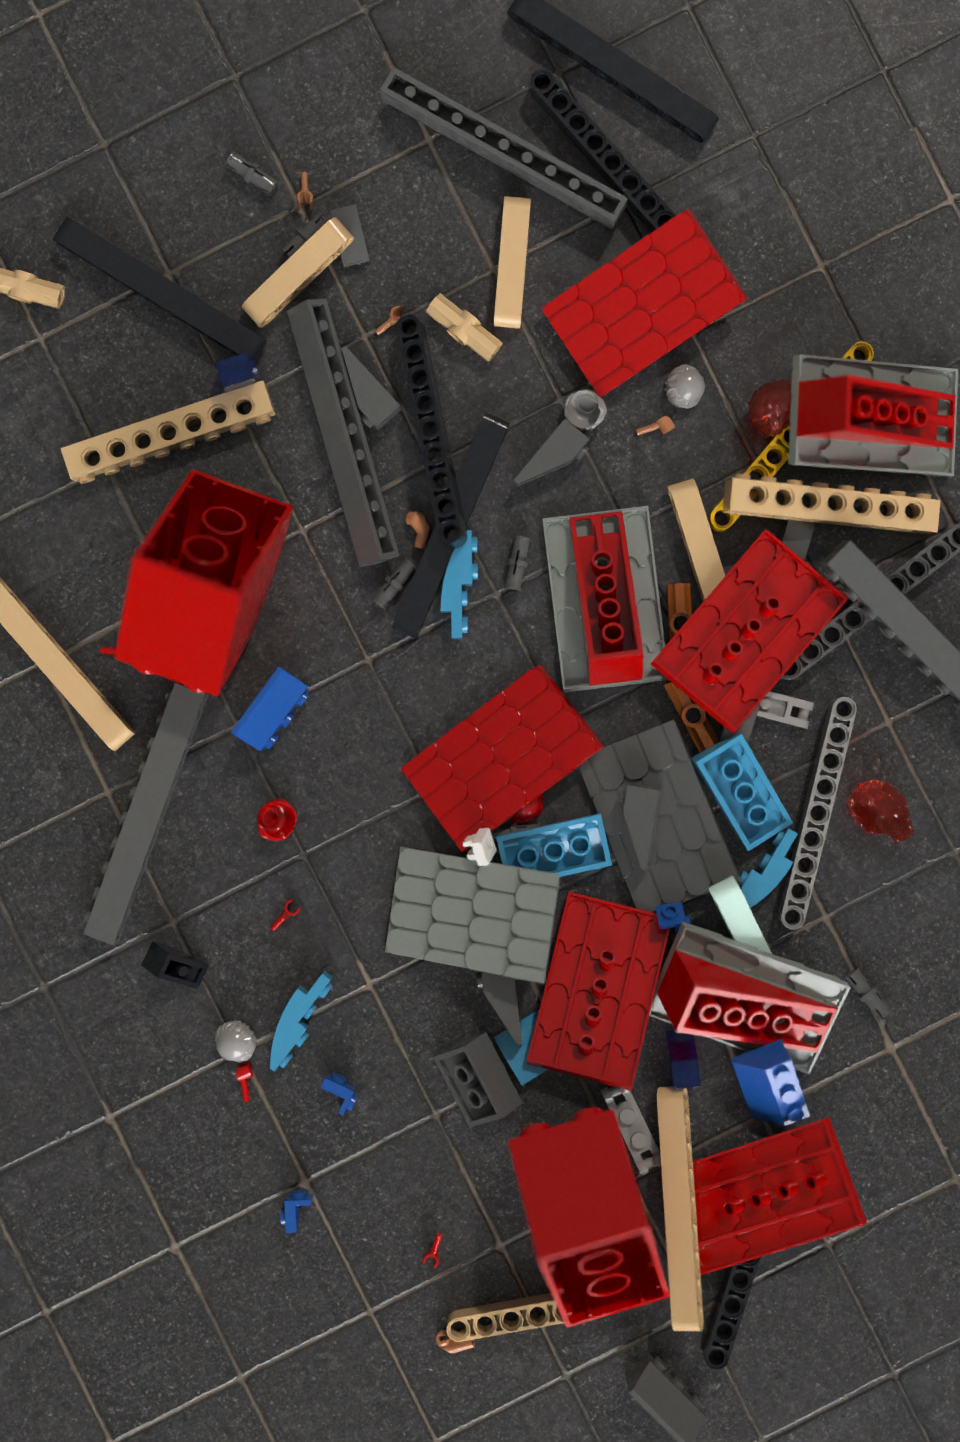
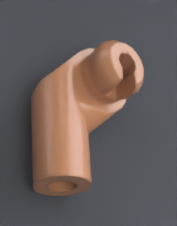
(421, 526)
(451, 1346)

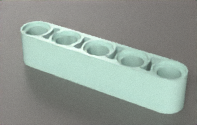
(737, 914)

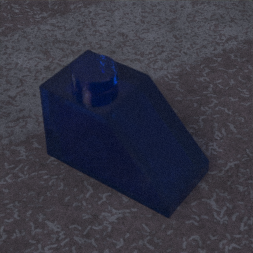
(236, 372)
(682, 1060)

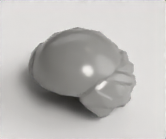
(684, 386)
(584, 409)
(235, 1041)

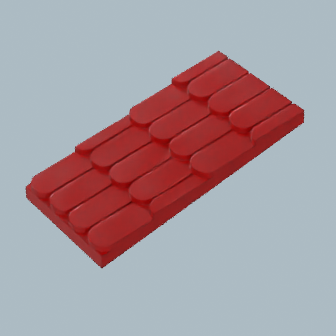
(644, 303)
(749, 631)
(502, 756)
(599, 991)
(773, 1196)

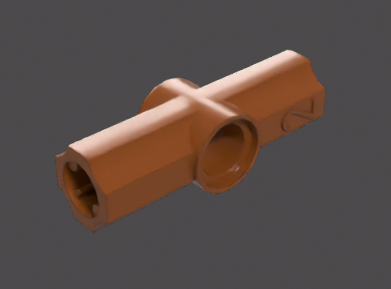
(678, 604)
(700, 730)

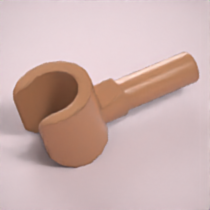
(304, 195)
(394, 316)
(664, 423)

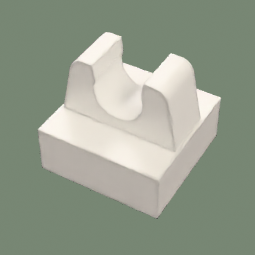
(482, 846)

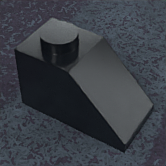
(174, 965)

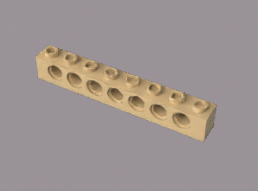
(77, 455)
(923, 521)

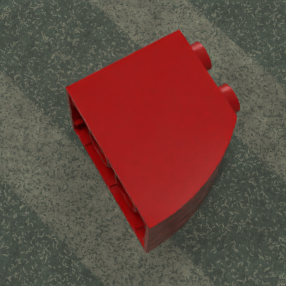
(201, 582)
(587, 1217)

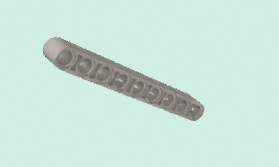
(826, 802)

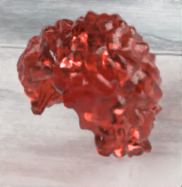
(771, 407)
(880, 810)

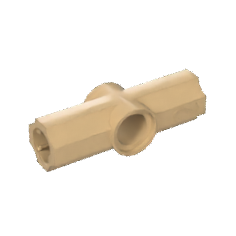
(28, 288)
(464, 327)

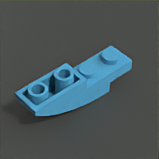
(459, 573)
(773, 868)
(291, 1027)

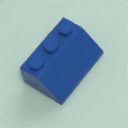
(271, 709)
(770, 1084)

